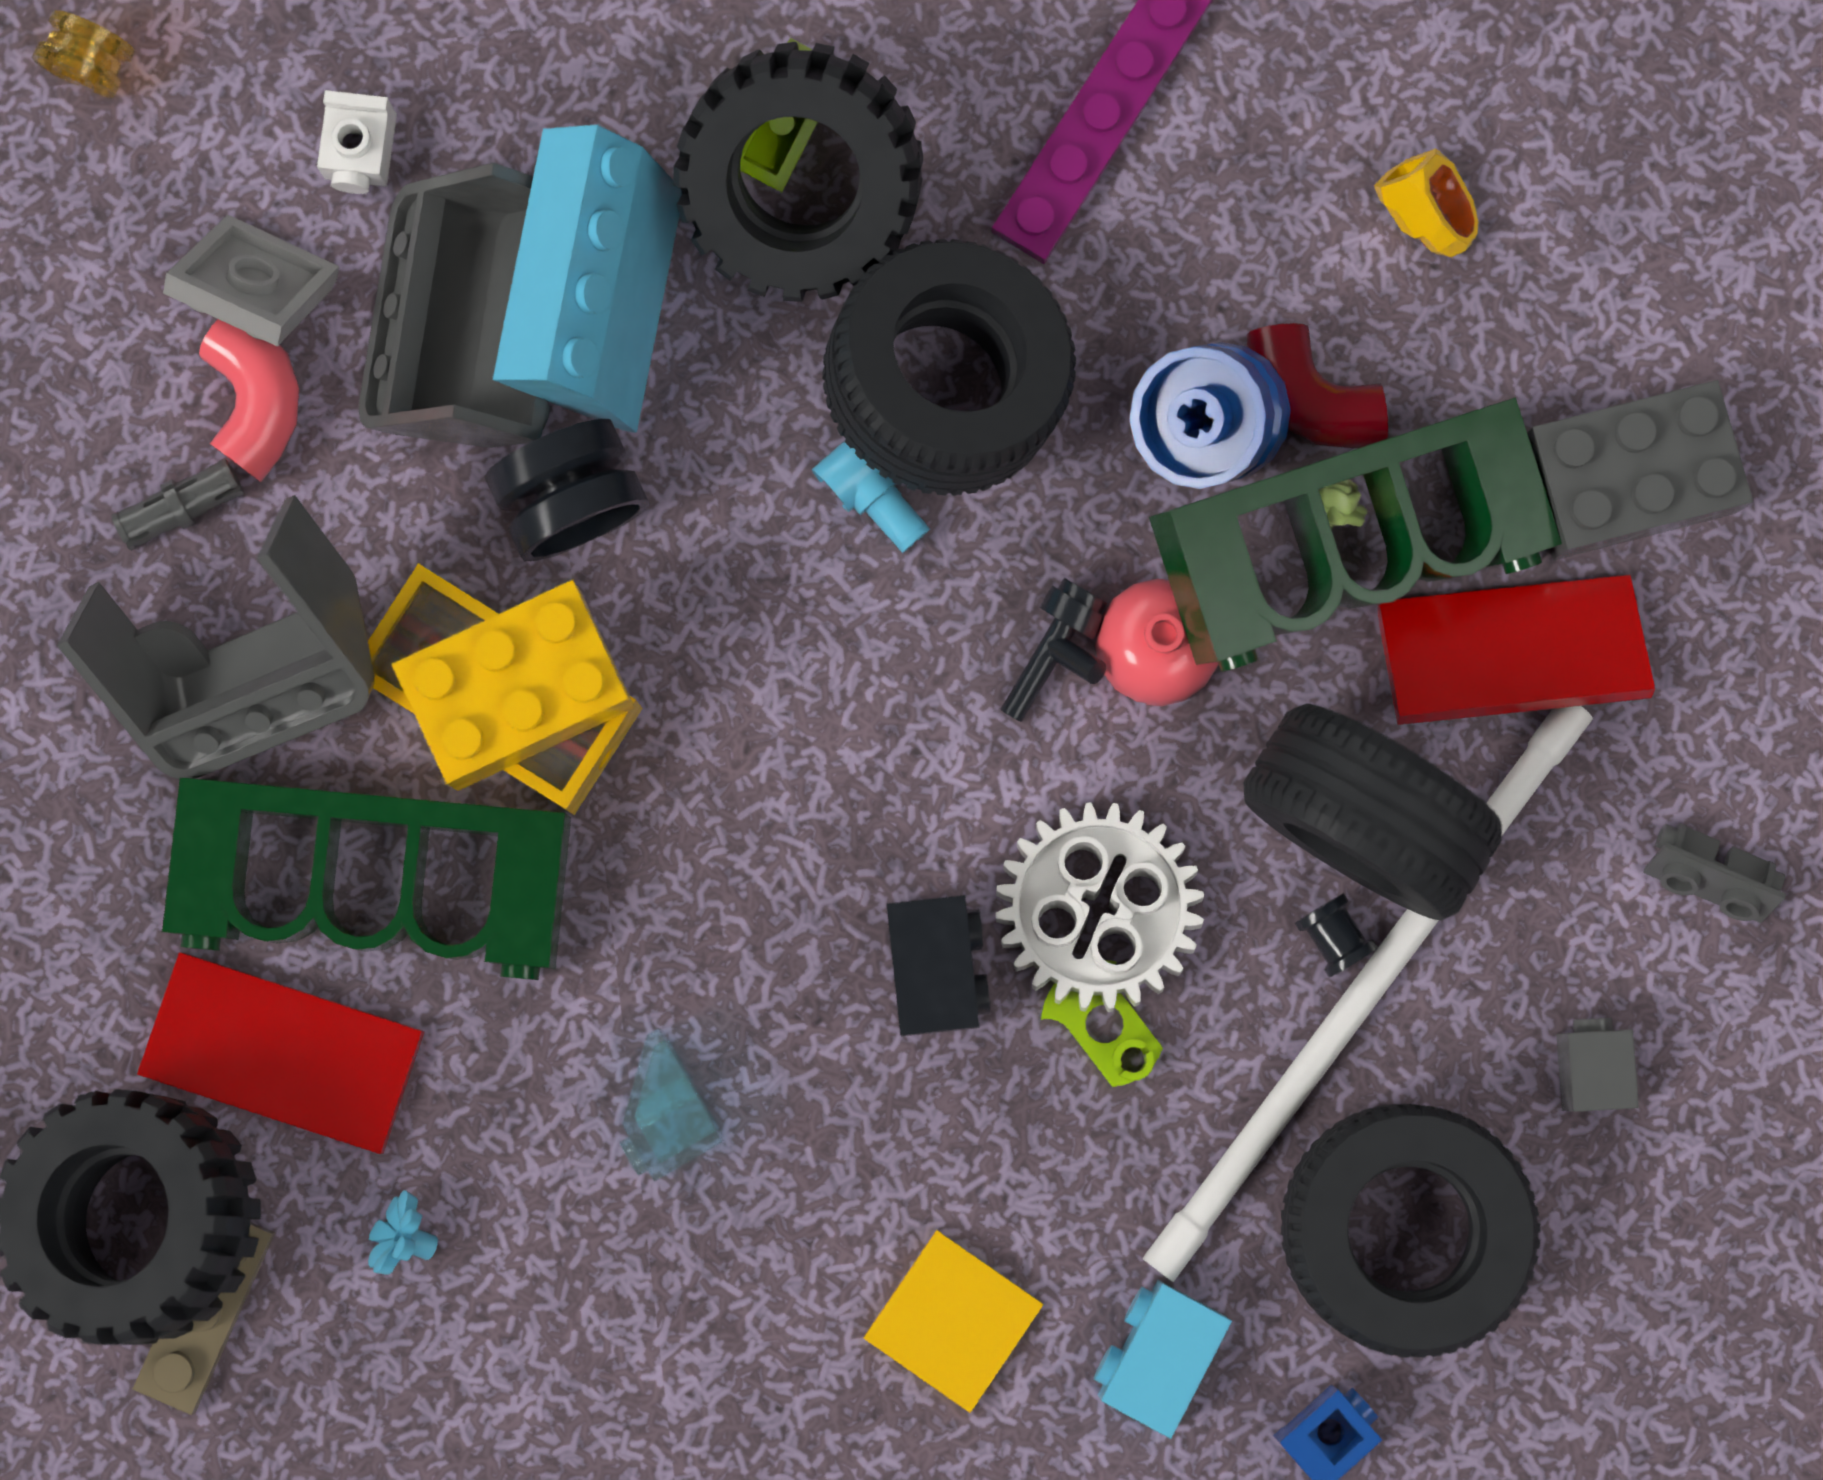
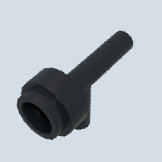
(1073, 610)

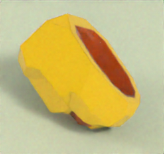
(1430, 203)

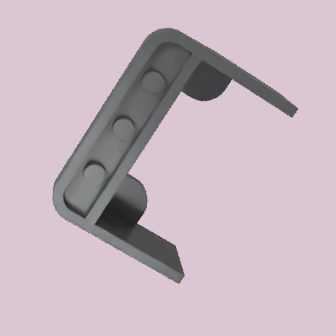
(226, 703)

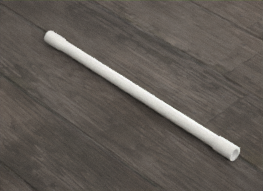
(1191, 1225)

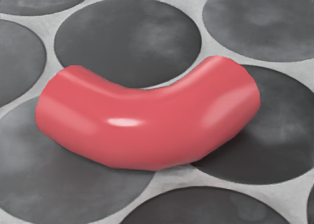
(264, 402)

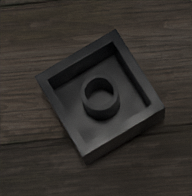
(935, 965)

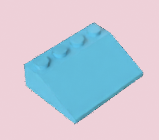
(589, 275)

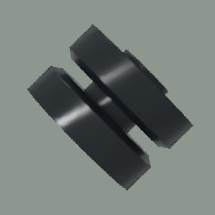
(566, 489)

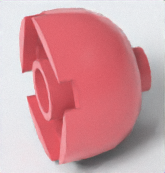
(1148, 647)

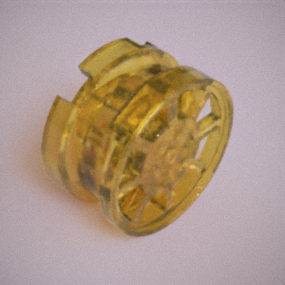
(83, 53)

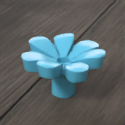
(400, 1236)

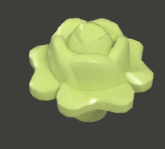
(1342, 504)

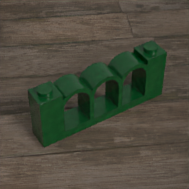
(1494, 485)
(212, 853)

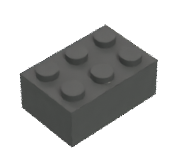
(1640, 468)

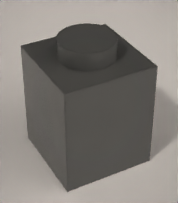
(1597, 1067)

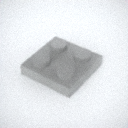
(251, 280)

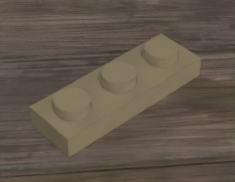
(182, 1367)

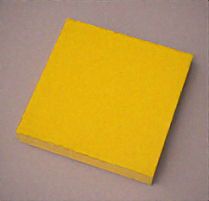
(953, 1321)

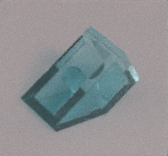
(665, 1113)

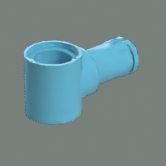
(871, 493)

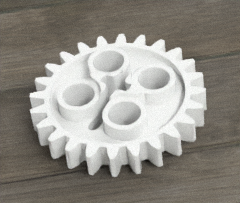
(1151, 929)

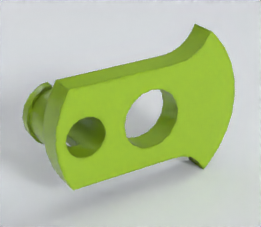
(1106, 1055)

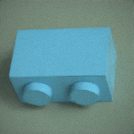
(1161, 1357)

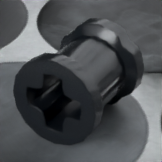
(1336, 935)

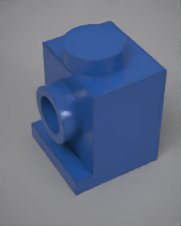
(1333, 1459)

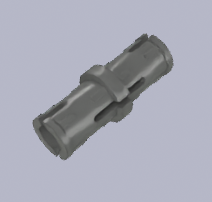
(177, 504)

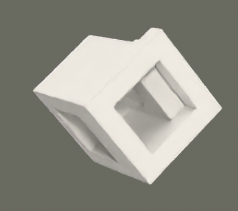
(370, 161)

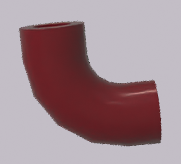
(1319, 408)

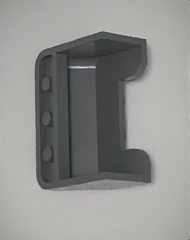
(444, 313)

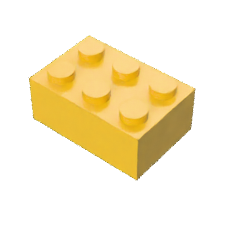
(513, 686)

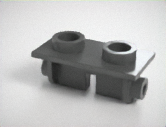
(1742, 886)

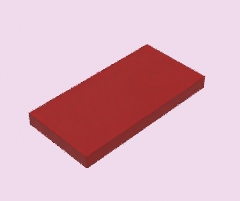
(1515, 650)
(280, 1053)

